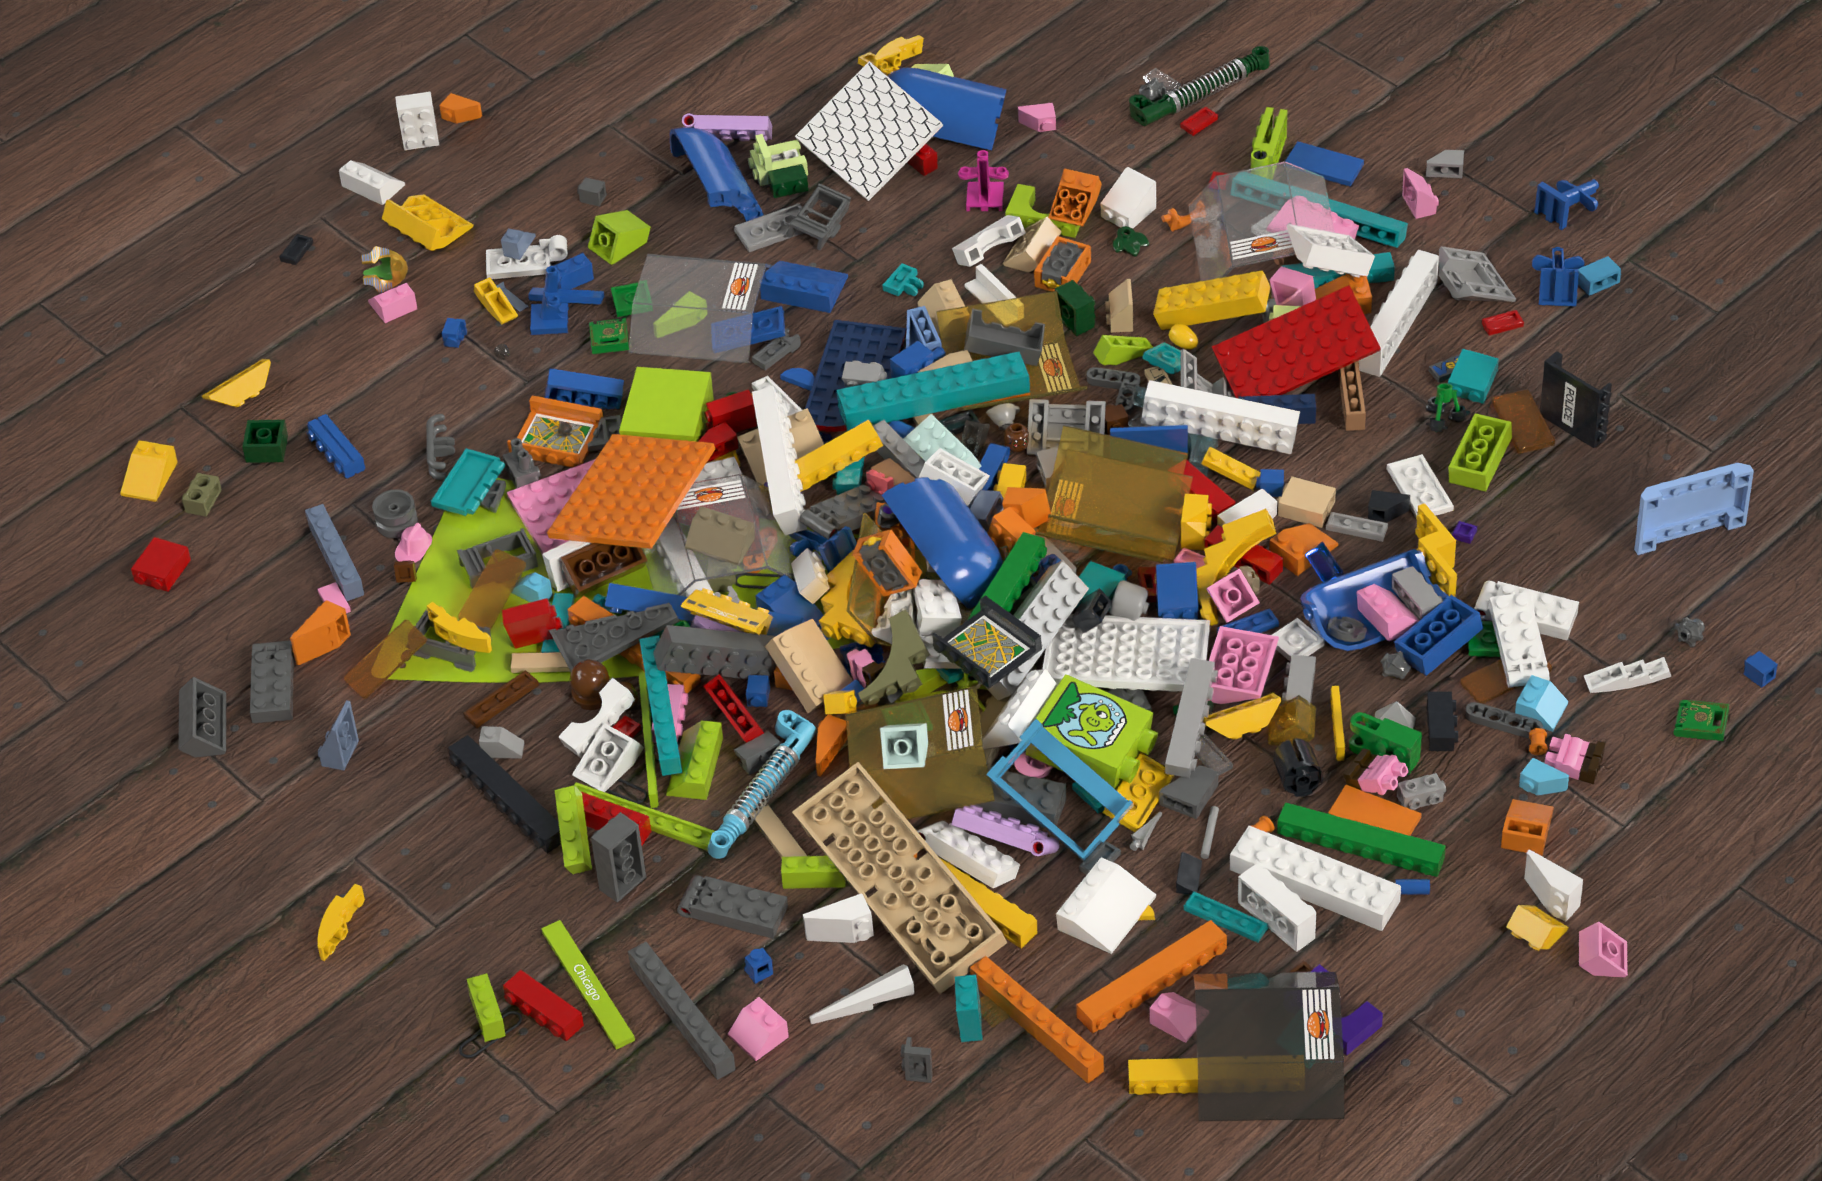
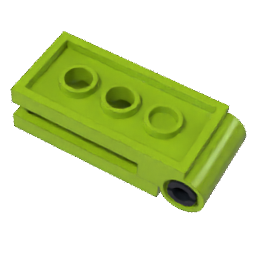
(1269, 139)

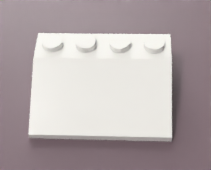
(1330, 251)
(1020, 710)
(1104, 906)

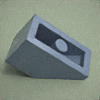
(516, 243)

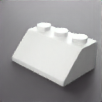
(369, 182)
(961, 475)

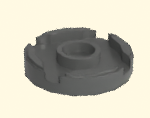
(1346, 629)

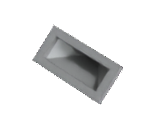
(1396, 713)

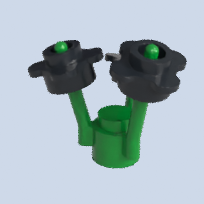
(1438, 403)

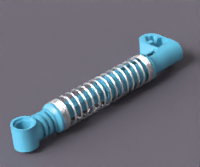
(737, 821)

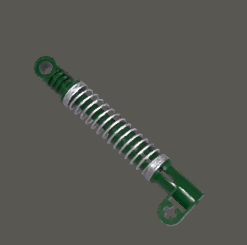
(1147, 112)

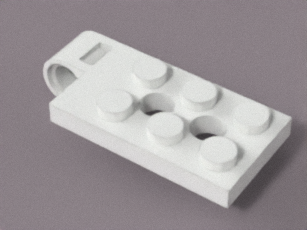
(536, 257)

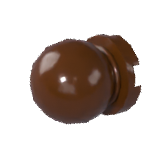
(586, 682)

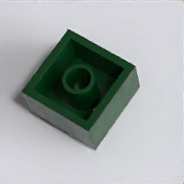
(1076, 308)
(265, 441)

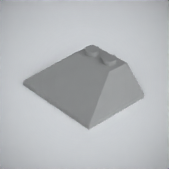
(1471, 276)
(1192, 380)
(1047, 422)

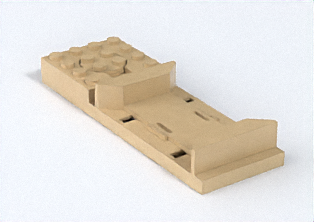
(914, 898)

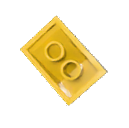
(148, 470)

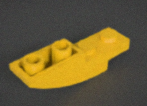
(896, 51)
(461, 632)
(333, 924)

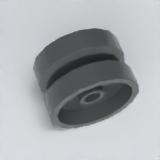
(394, 512)

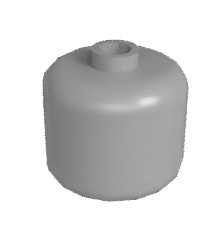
(1129, 601)

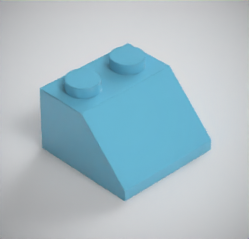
(1541, 702)

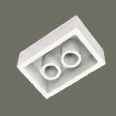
(417, 120)

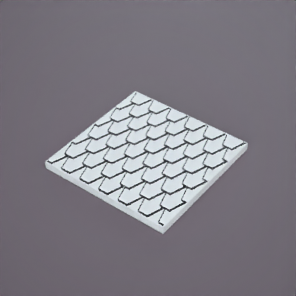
(869, 131)

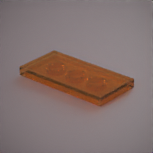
(1528, 424)

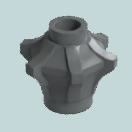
(1153, 90)
(1690, 631)
(1395, 665)

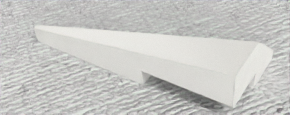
(895, 604)
(887, 987)

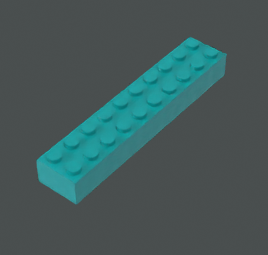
(934, 390)

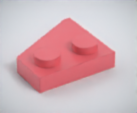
(877, 482)

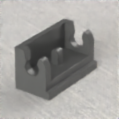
(756, 752)

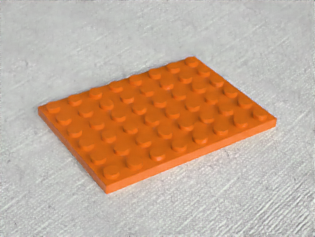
(631, 491)

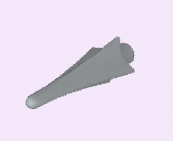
(1142, 835)

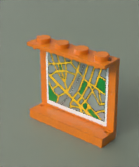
(541, 428)

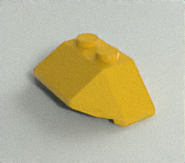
(241, 386)
(1244, 717)

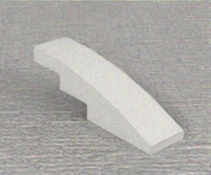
(1629, 676)

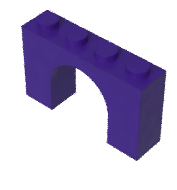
(1359, 1024)

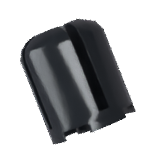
(1297, 765)

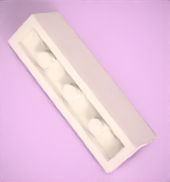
(987, 287)

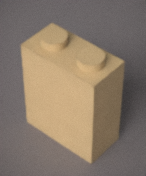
(1306, 501)

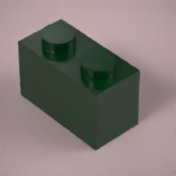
(788, 181)

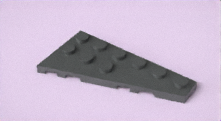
(611, 635)

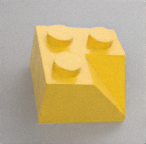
(1195, 521)

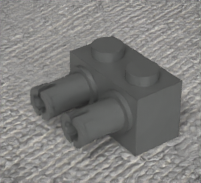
(520, 465)

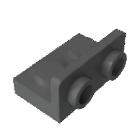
(916, 1062)

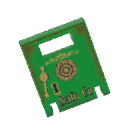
(609, 331)
(1697, 718)

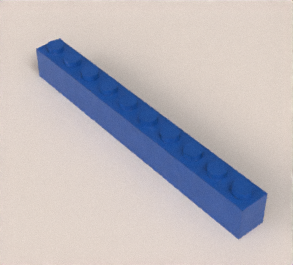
(635, 599)

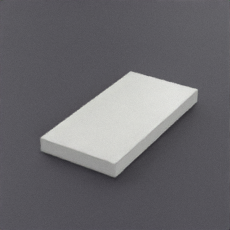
(1417, 479)

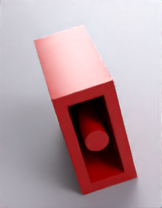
(735, 410)
(160, 564)
(531, 622)

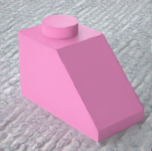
(1038, 117)

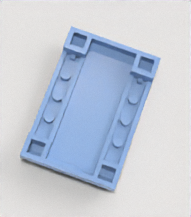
(1693, 505)

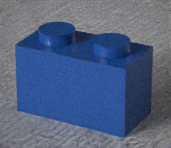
(575, 272)

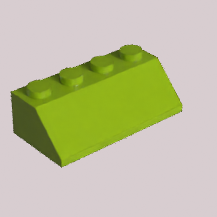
(698, 759)

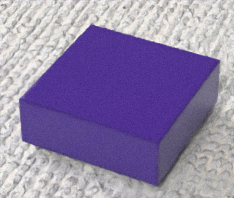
(1464, 532)

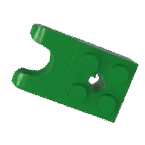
(1386, 738)

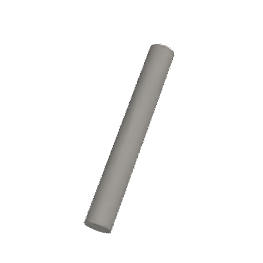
(1209, 832)

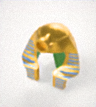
(392, 269)

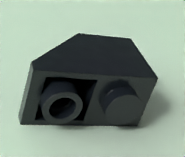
(1387, 505)

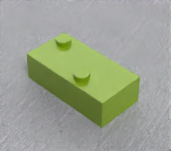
(1480, 452)

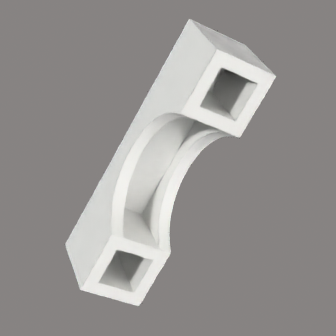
(1002, 231)
(615, 701)

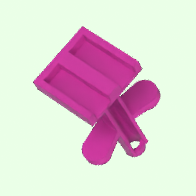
(984, 193)

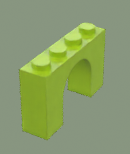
(1022, 204)

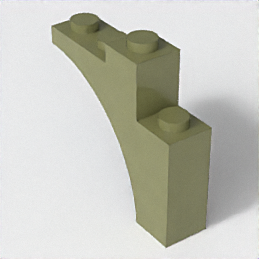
(899, 670)

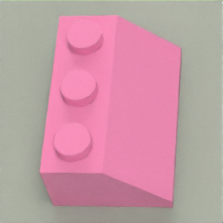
(1385, 611)

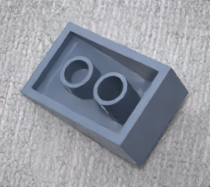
(340, 740)

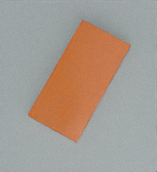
(1374, 811)

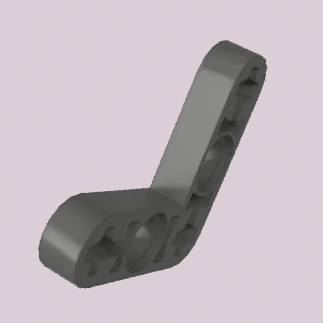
(1124, 387)

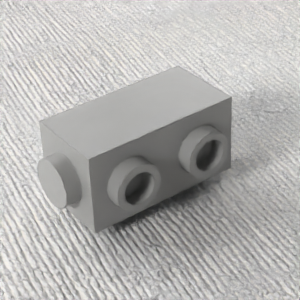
(860, 373)
(1421, 791)

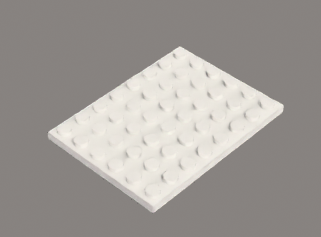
(1128, 653)

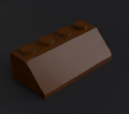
(600, 565)

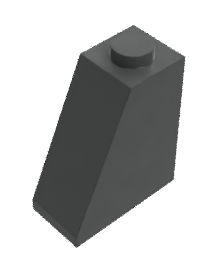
(1190, 794)

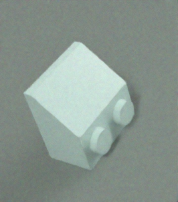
(904, 745)

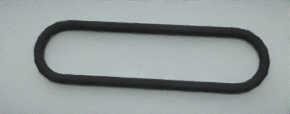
(754, 574)
(632, 785)
(493, 1041)

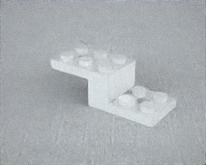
(936, 615)

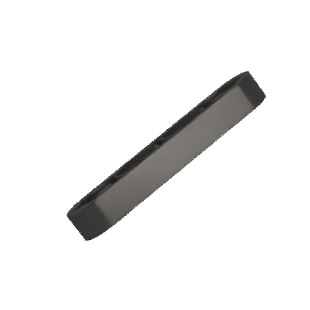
(1502, 723)

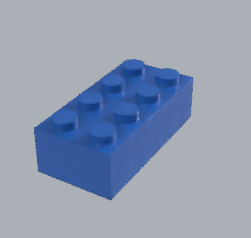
(1439, 634)

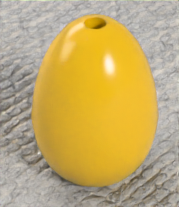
(1183, 336)

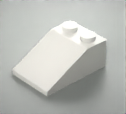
(607, 758)
(1553, 885)
(840, 922)

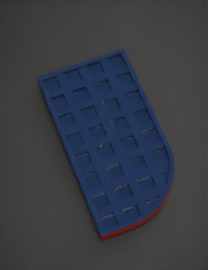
(849, 343)

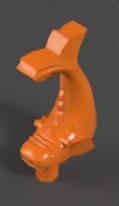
(1175, 221)

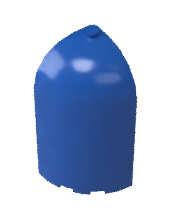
(961, 105)
(715, 170)
(947, 536)
(1339, 596)

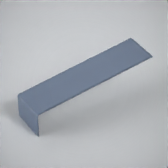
(514, 301)

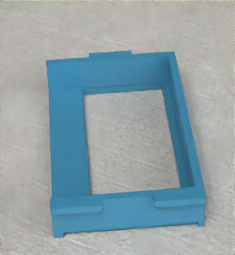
(1073, 767)

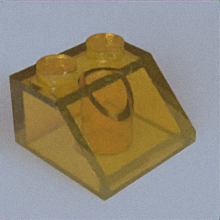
(1292, 721)

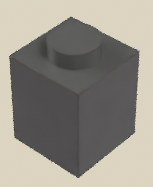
(592, 191)

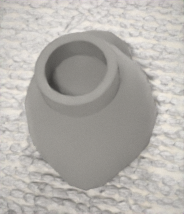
(1003, 414)

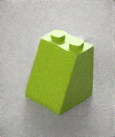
(617, 235)

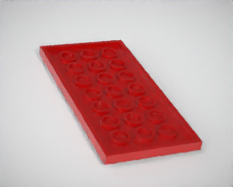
(1297, 346)

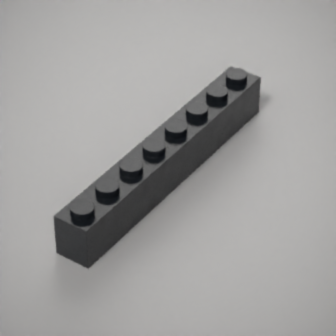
(505, 793)

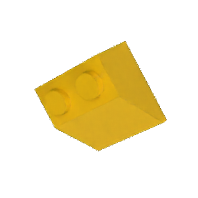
(1535, 927)

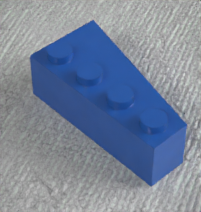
(584, 389)

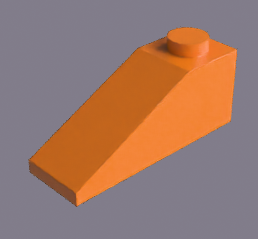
(830, 739)

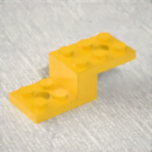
(1438, 549)

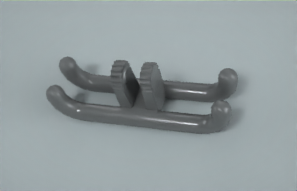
(437, 446)

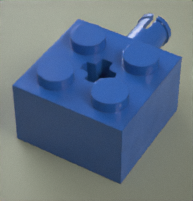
(914, 359)

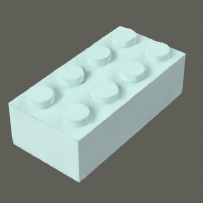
(931, 436)

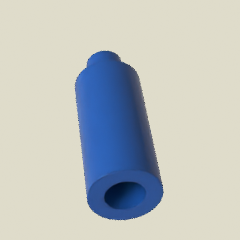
(1414, 886)

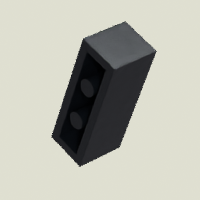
(1441, 721)

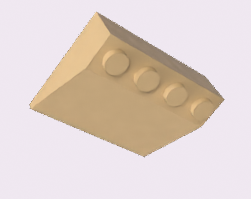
(805, 441)
(808, 663)

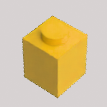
(840, 702)

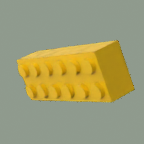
(1212, 300)

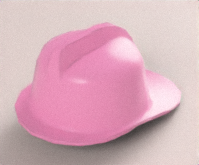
(413, 544)
(1031, 767)

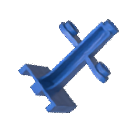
(1556, 203)
(1558, 278)
(551, 315)
(831, 550)

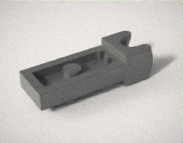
(776, 350)

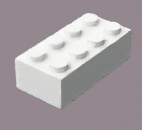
(1278, 906)

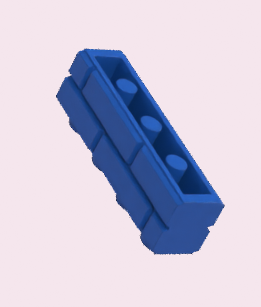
(335, 446)

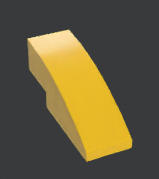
(494, 301)

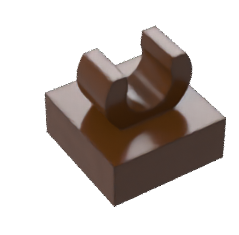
(405, 571)

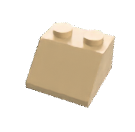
(1120, 308)

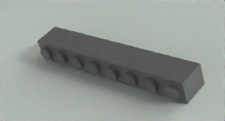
(681, 1010)

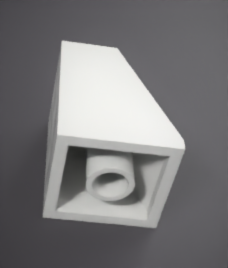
(1129, 199)

